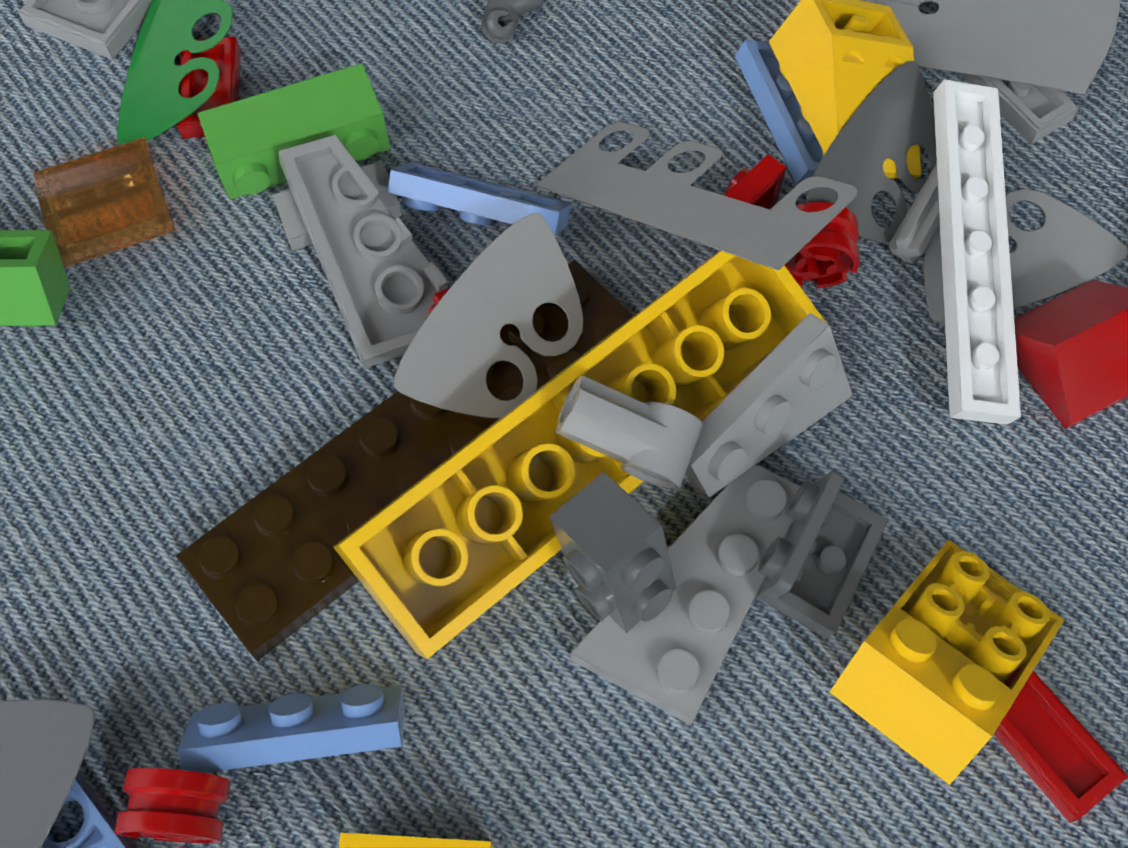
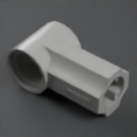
(648, 438)

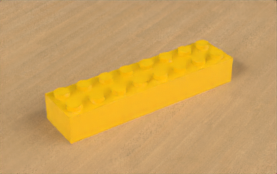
(485, 512)

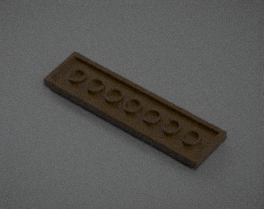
(276, 555)

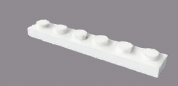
(975, 255)

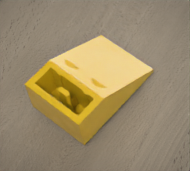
(836, 58)
(941, 660)

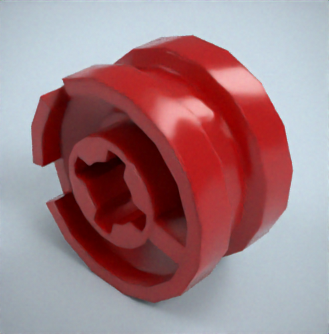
(830, 252)
(173, 805)

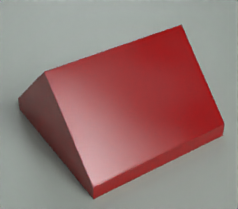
(1077, 350)

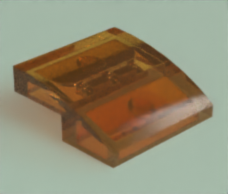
(103, 201)

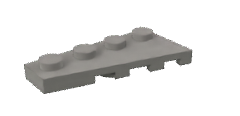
(365, 252)
(716, 581)

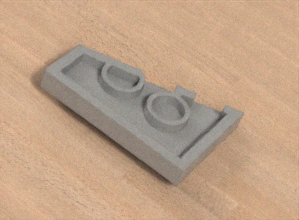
(770, 406)

